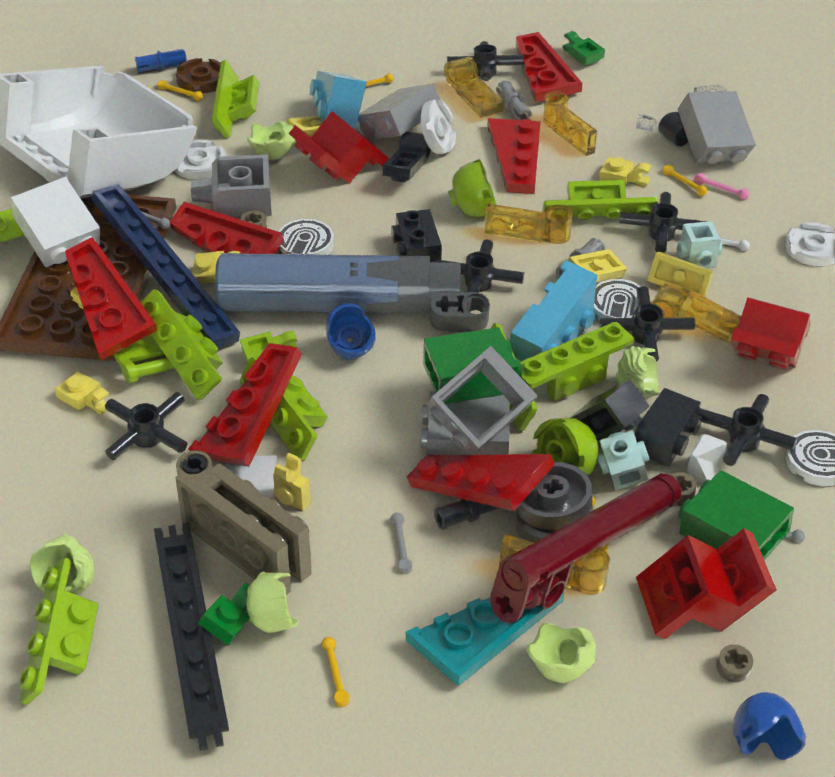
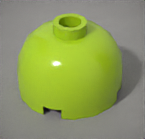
(471, 189)
(568, 442)

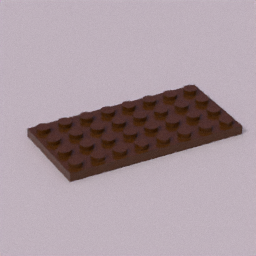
(43, 313)

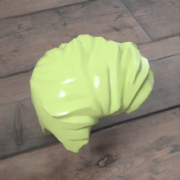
(271, 140)
(640, 369)
(81, 568)
(268, 603)
(562, 653)

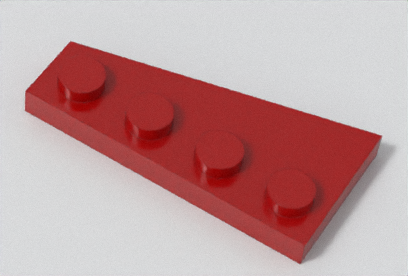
(545, 68)
(516, 152)
(221, 232)
(108, 302)
(244, 421)
(484, 479)

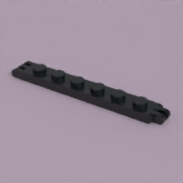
(191, 642)

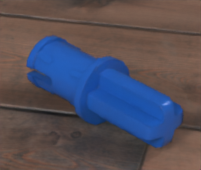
(160, 60)

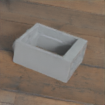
(503, 378)

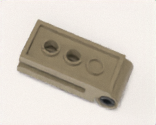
(241, 520)

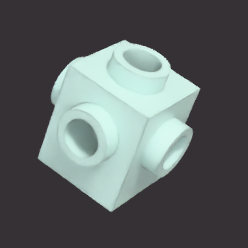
(700, 244)
(624, 459)

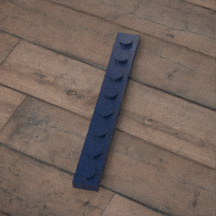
(164, 264)

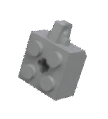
(236, 185)

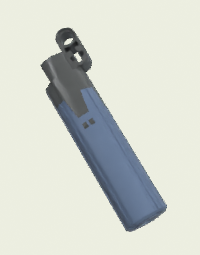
(368, 281)

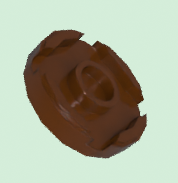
(198, 75)

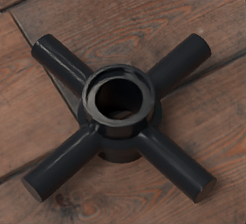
(488, 60)
(661, 221)
(480, 270)
(649, 322)
(145, 425)
(747, 429)

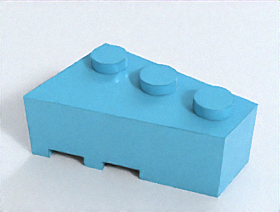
(337, 94)
(559, 316)

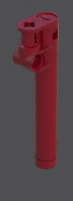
(543, 568)

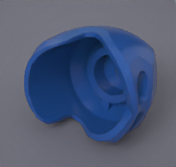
(350, 322)
(768, 720)

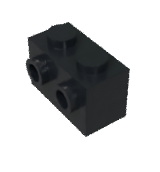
(416, 235)
(613, 410)
(668, 426)

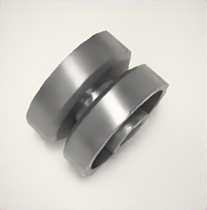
(554, 502)

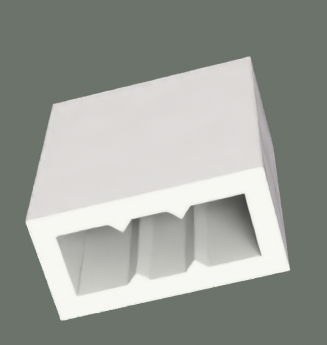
(53, 220)

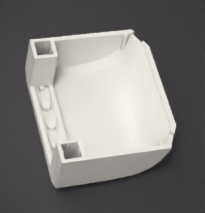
(92, 128)

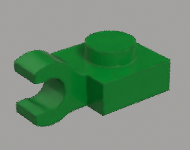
(585, 50)
(226, 617)

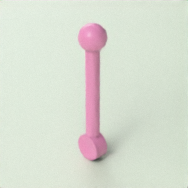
(700, 178)

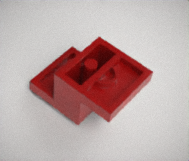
(338, 148)
(770, 333)
(705, 583)

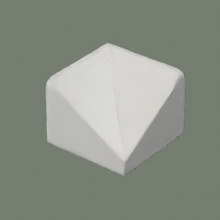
(706, 458)

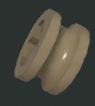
(255, 217)
(688, 486)
(739, 655)

